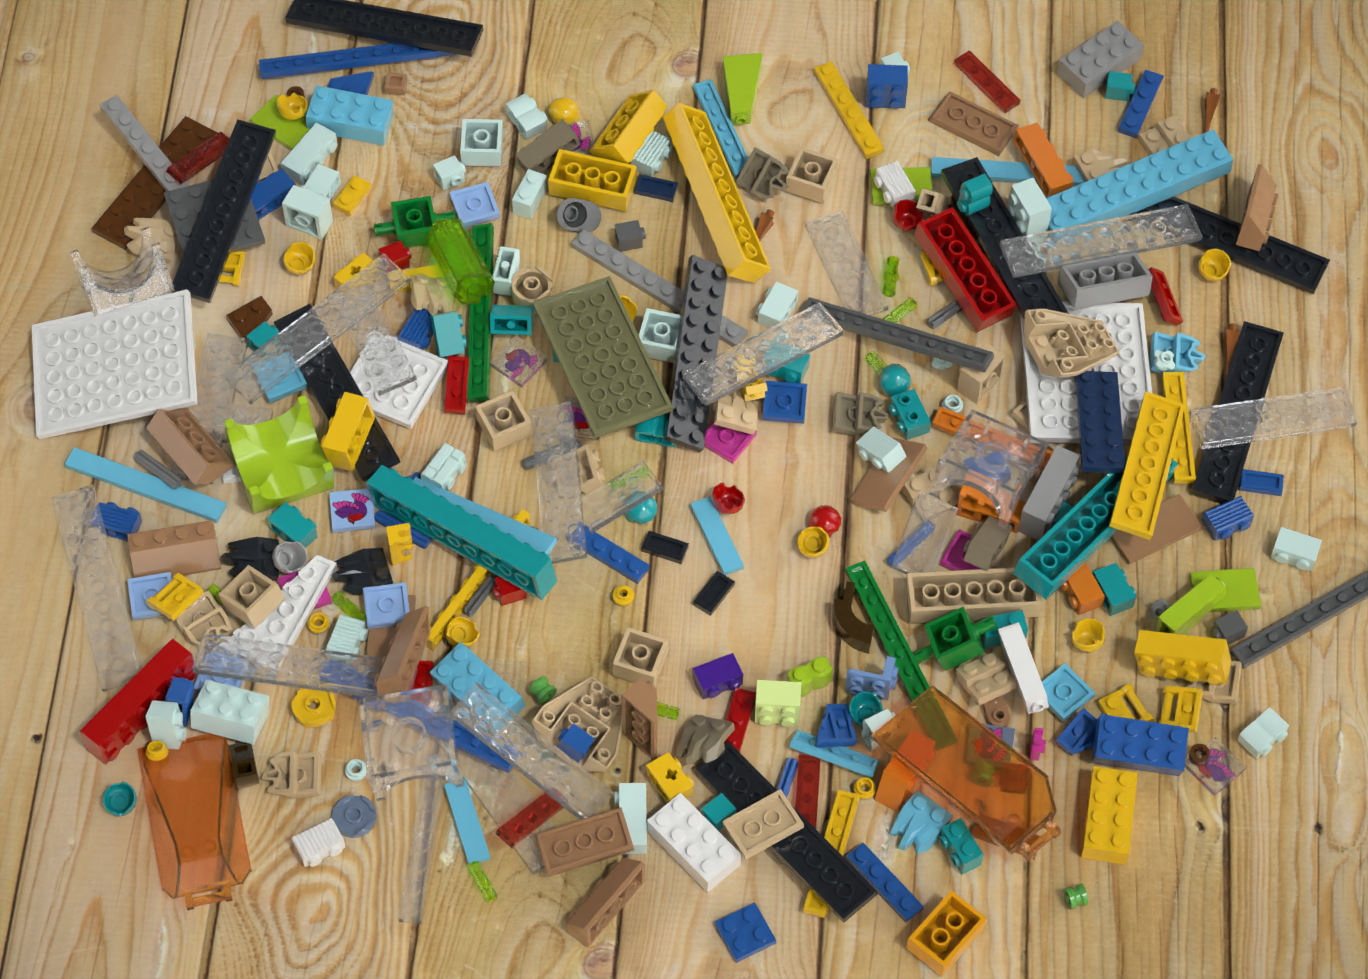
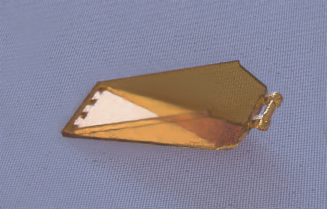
(972, 771)
(196, 820)

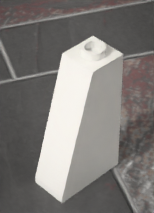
(1023, 668)

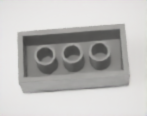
(1090, 63)
(1105, 280)
(1050, 493)

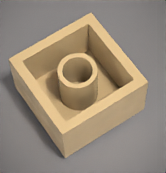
(811, 175)
(977, 384)
(503, 420)
(251, 596)
(640, 656)

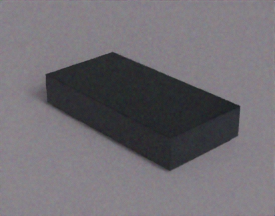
(665, 547)
(714, 593)

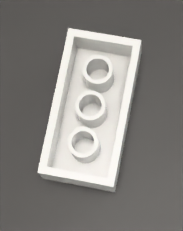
(694, 842)

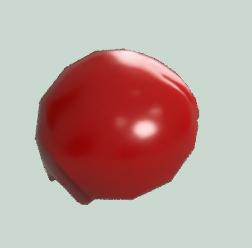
(906, 215)
(727, 499)
(826, 518)

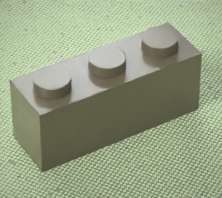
(543, 150)
(986, 543)

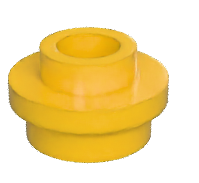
(623, 601)
(315, 618)
(156, 750)
(865, 782)

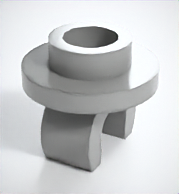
(1159, 607)

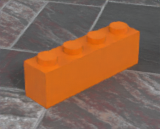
(1042, 159)
(1083, 590)

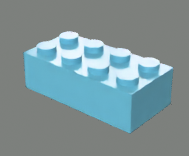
(351, 114)
(463, 669)

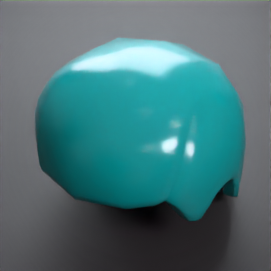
(894, 379)
(643, 512)
(864, 706)
(119, 799)

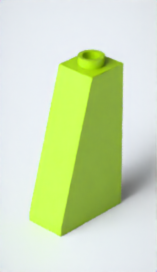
(741, 85)
(1192, 607)

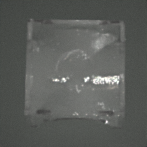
(140, 280)
(992, 460)
(409, 738)

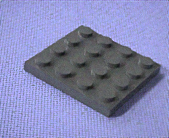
(185, 207)

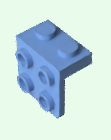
(881, 685)

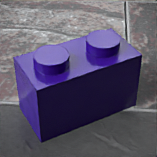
(718, 676)

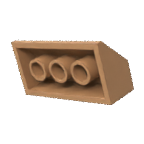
(1258, 211)
(189, 445)
(175, 549)
(404, 652)
(640, 716)
(606, 900)

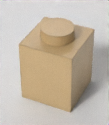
(932, 202)

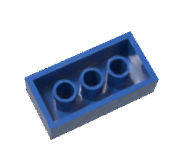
(1140, 745)

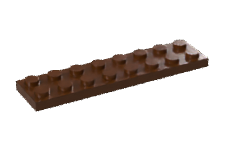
(144, 193)

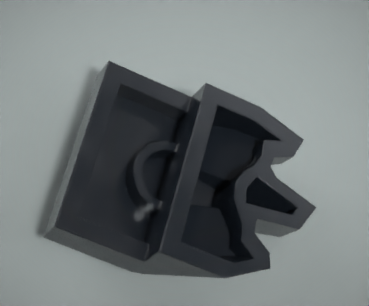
(253, 552)
(363, 570)

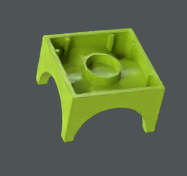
(279, 458)

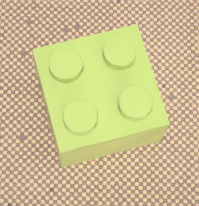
(777, 702)

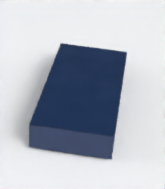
(656, 188)

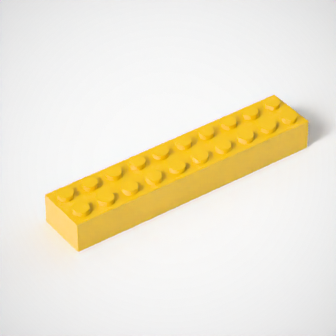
(716, 193)

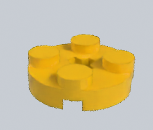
(313, 717)

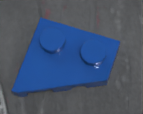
(355, 83)
(836, 727)
(1078, 734)

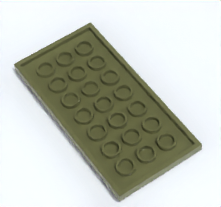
(602, 357)

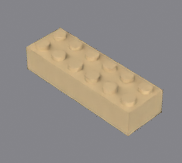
(978, 591)

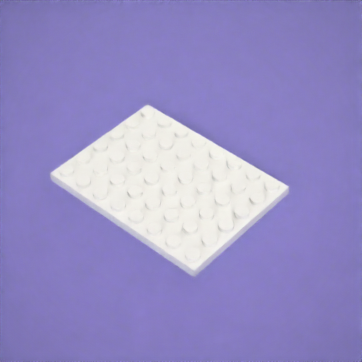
(114, 365)
(1053, 399)

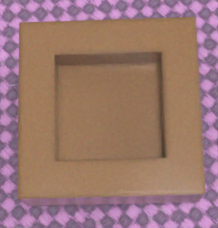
(396, 83)

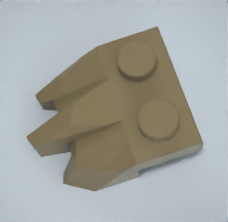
(762, 174)
(857, 413)
(704, 738)

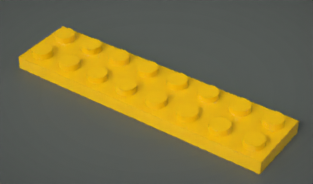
(1147, 465)

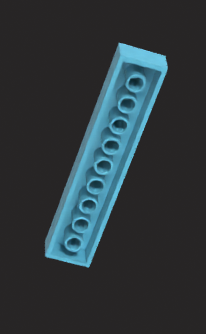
(1142, 182)

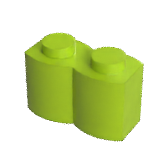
(814, 675)

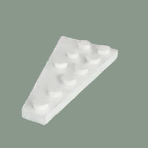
(300, 599)

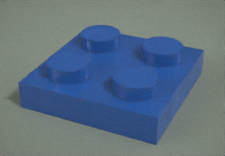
(785, 402)
(745, 932)

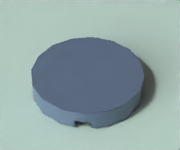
(354, 816)

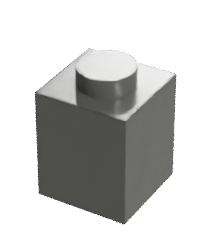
(629, 235)
(1229, 627)

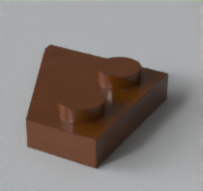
(249, 316)

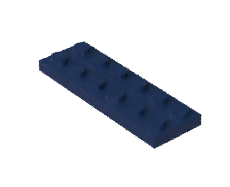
(1100, 422)

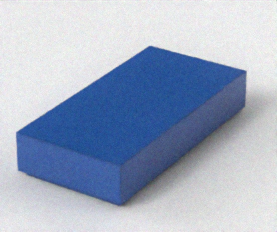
(1261, 482)

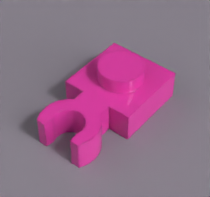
(1037, 744)

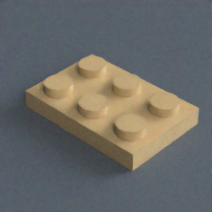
(763, 824)

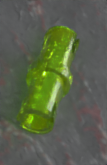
(891, 276)

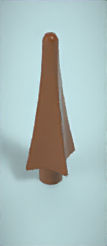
(1210, 106)
(764, 224)
(1231, 338)

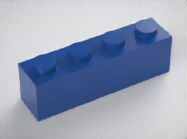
(271, 193)

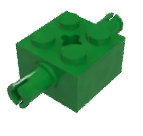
(411, 221)
(954, 638)

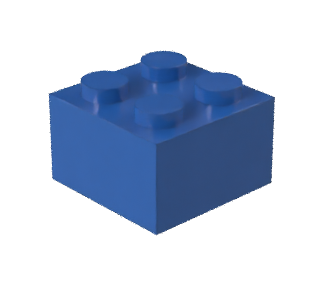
(886, 86)

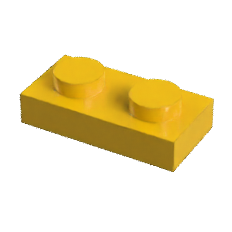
(352, 195)

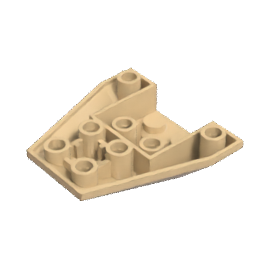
(1066, 342)
(592, 709)

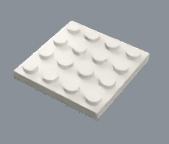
(406, 402)

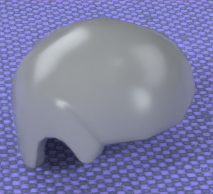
(289, 556)

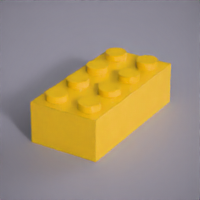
(630, 127)
(592, 179)
(1183, 657)
(1109, 815)

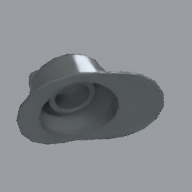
(578, 215)

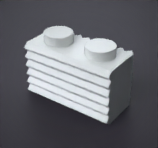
(894, 183)
(318, 843)

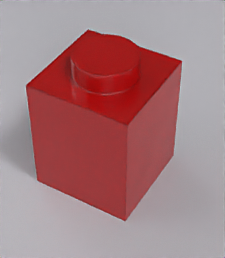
(397, 253)
(507, 592)

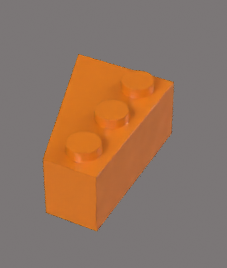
(979, 507)
(895, 785)

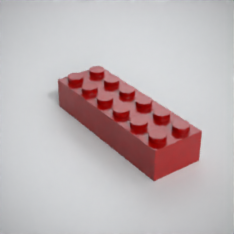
(965, 269)
(126, 712)

